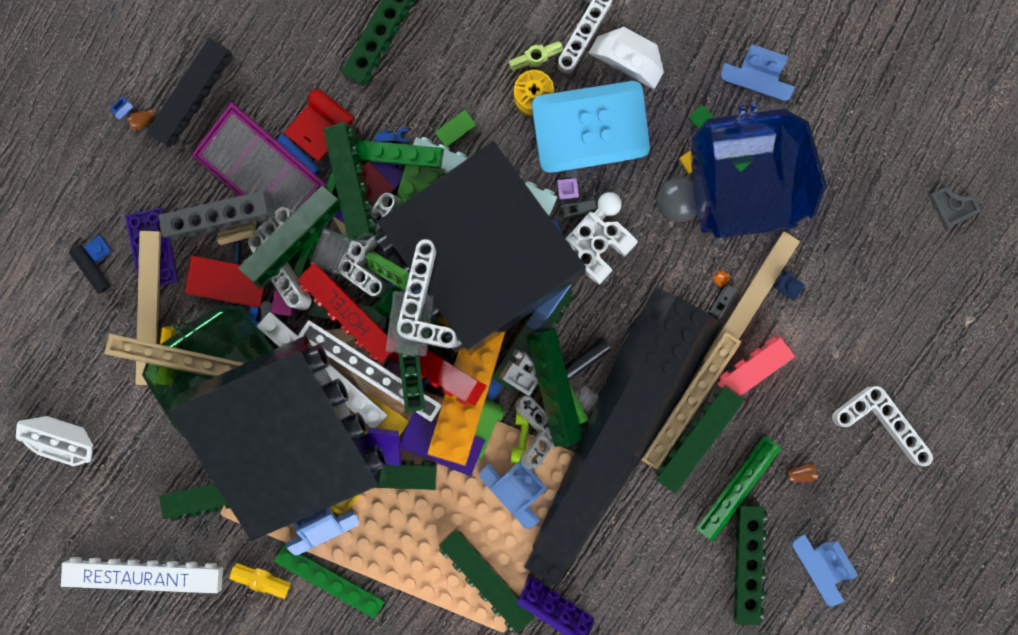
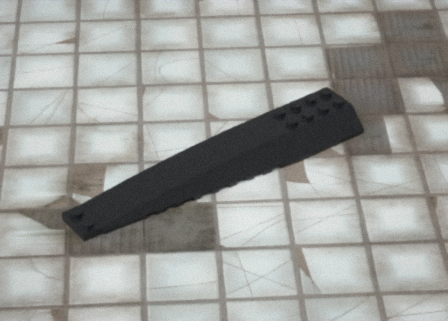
(631, 410)

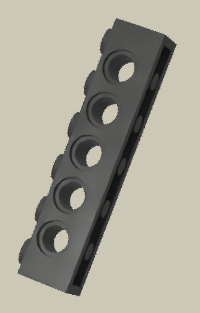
(171, 222)

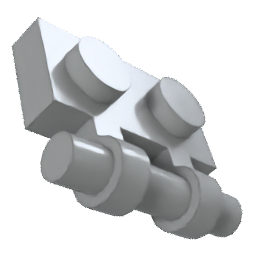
(517, 376)

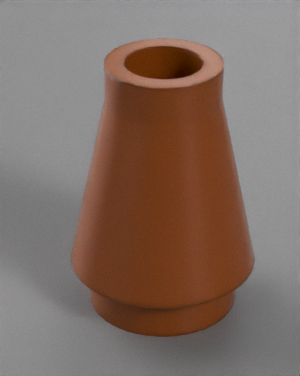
(140, 119)
(804, 473)

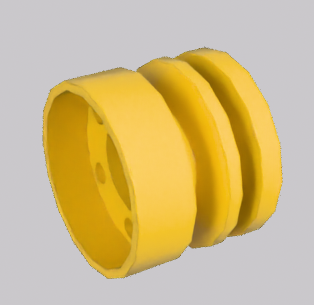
(523, 89)

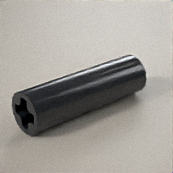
(89, 269)
(587, 358)

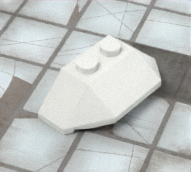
(630, 55)
(56, 440)

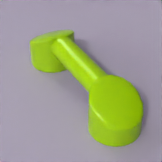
(517, 453)

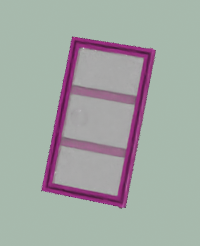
(254, 161)

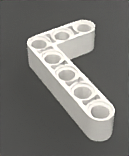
(583, 39)
(358, 261)
(285, 279)
(419, 300)
(887, 420)

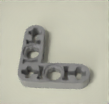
(543, 432)

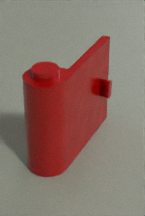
(319, 114)

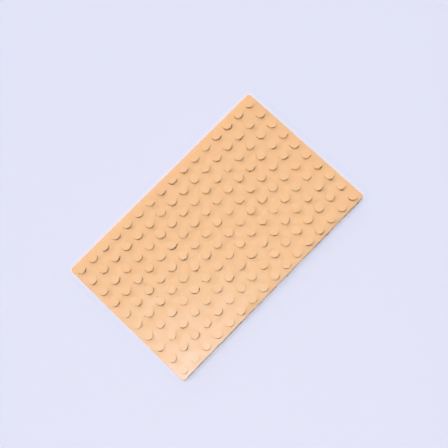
(403, 527)

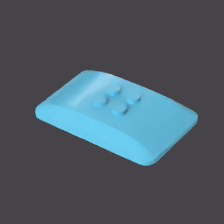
(590, 126)

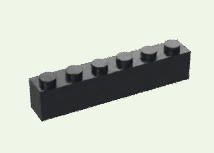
(190, 92)

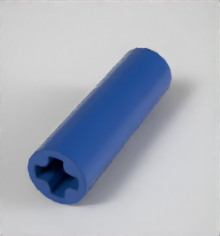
(289, 145)

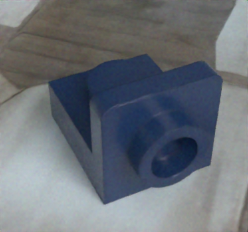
(788, 285)

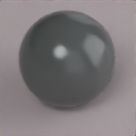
(677, 200)

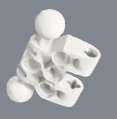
(623, 242)

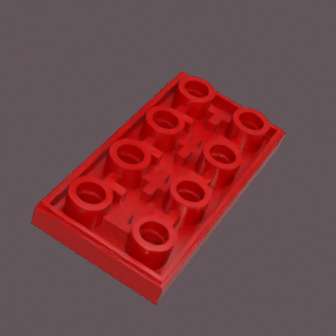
(221, 282)

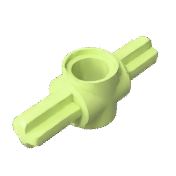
(545, 52)

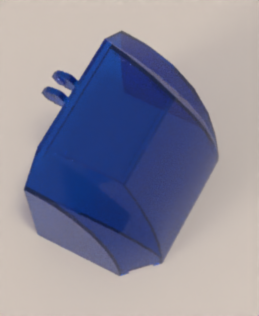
(773, 190)

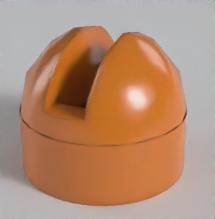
(721, 278)

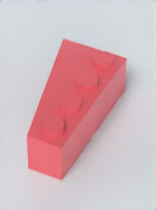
(758, 366)

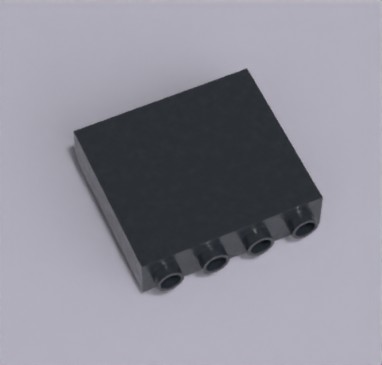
(492, 247)
(279, 438)

